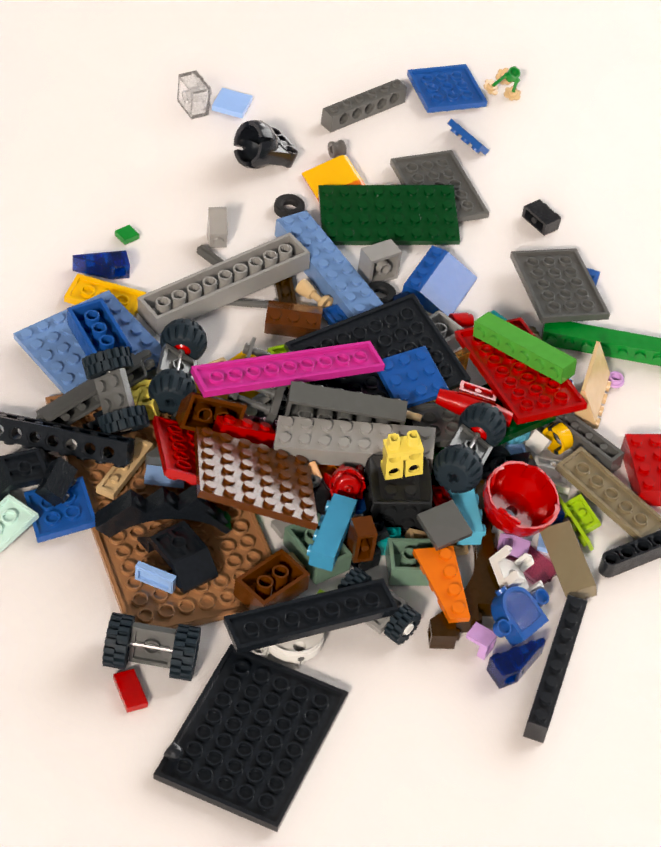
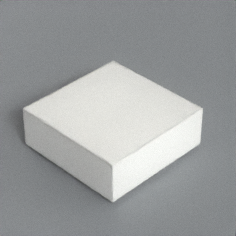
(538, 442)

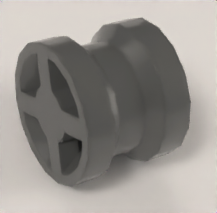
(337, 148)

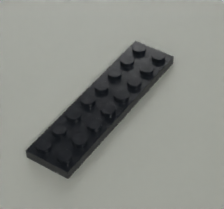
(310, 615)

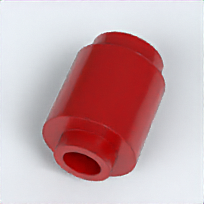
(463, 319)

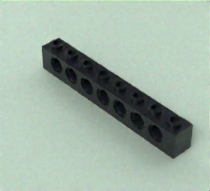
(122, 446)

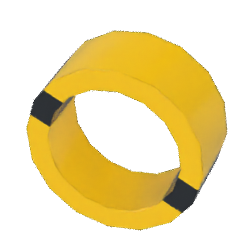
(563, 433)

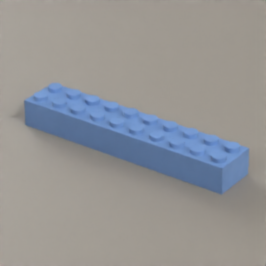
(328, 266)

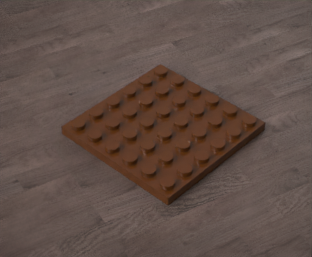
(254, 478)

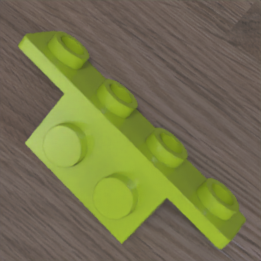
(581, 518)

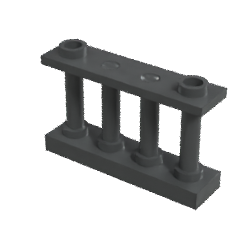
(275, 394)

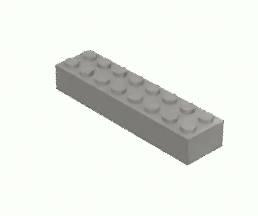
(341, 440)

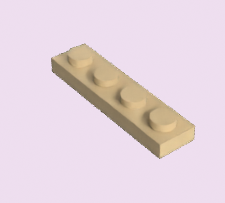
(118, 477)

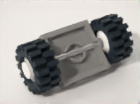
(396, 627)

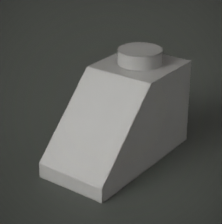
(217, 227)

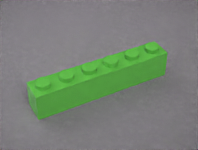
(525, 347)

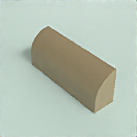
(569, 561)

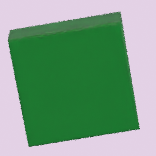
(127, 234)

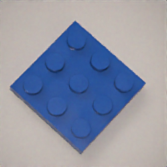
(412, 377)
(64, 518)

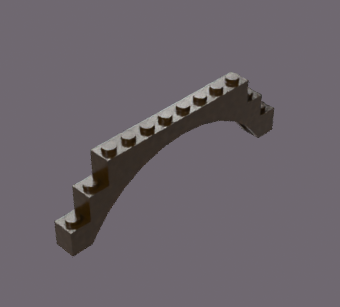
(478, 592)

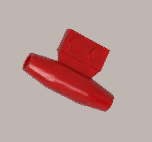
(467, 395)

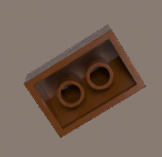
(292, 319)
(202, 411)

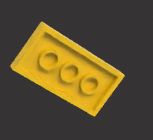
(88, 287)

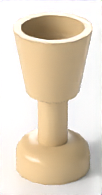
(308, 291)

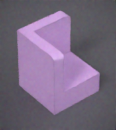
(517, 543)
(483, 637)

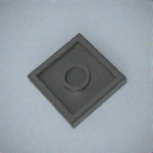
(444, 525)

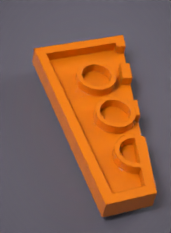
(445, 580)

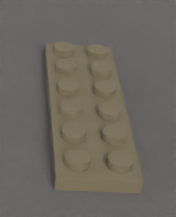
(609, 494)

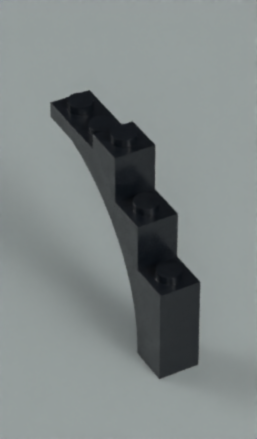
(163, 504)

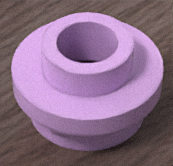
(616, 379)

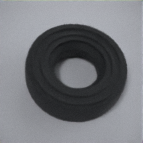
(288, 199)
(383, 287)

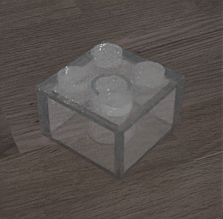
(194, 94)

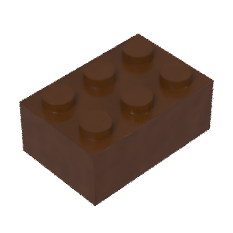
(271, 581)

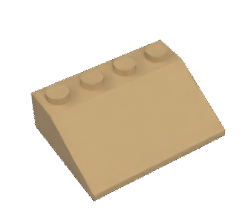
(594, 388)

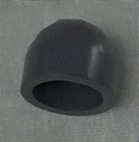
(174, 752)

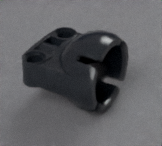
(263, 146)

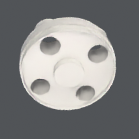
(298, 650)

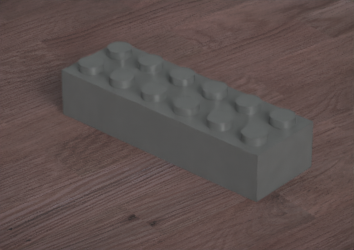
(339, 404)

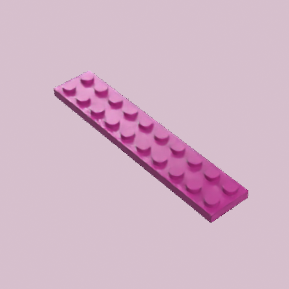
(282, 368)

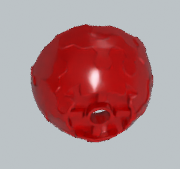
(526, 493)

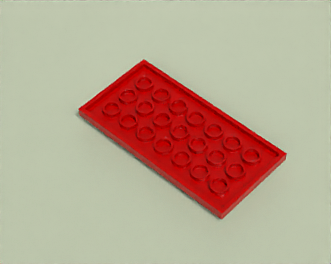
(518, 386)

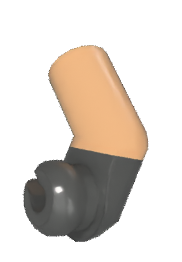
(315, 474)

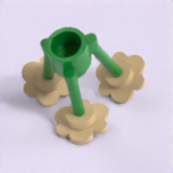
(503, 77)

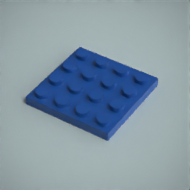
(446, 88)

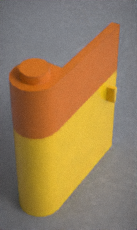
(333, 172)

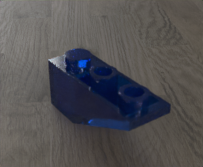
(105, 264)
(511, 665)

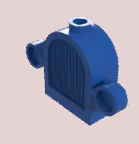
(518, 613)

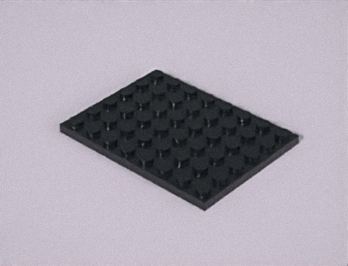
(392, 330)
(253, 737)

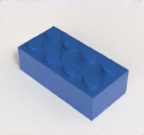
(95, 327)

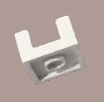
(510, 572)

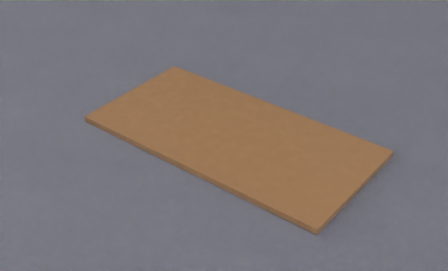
(231, 552)

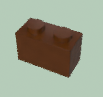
(362, 538)

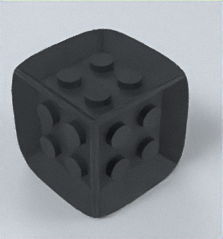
(397, 499)

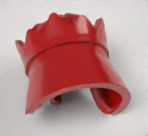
(346, 481)

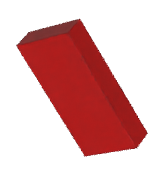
(130, 690)

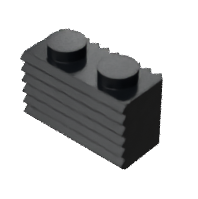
(541, 217)
(57, 481)

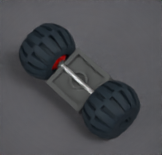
(181, 347)
(462, 461)

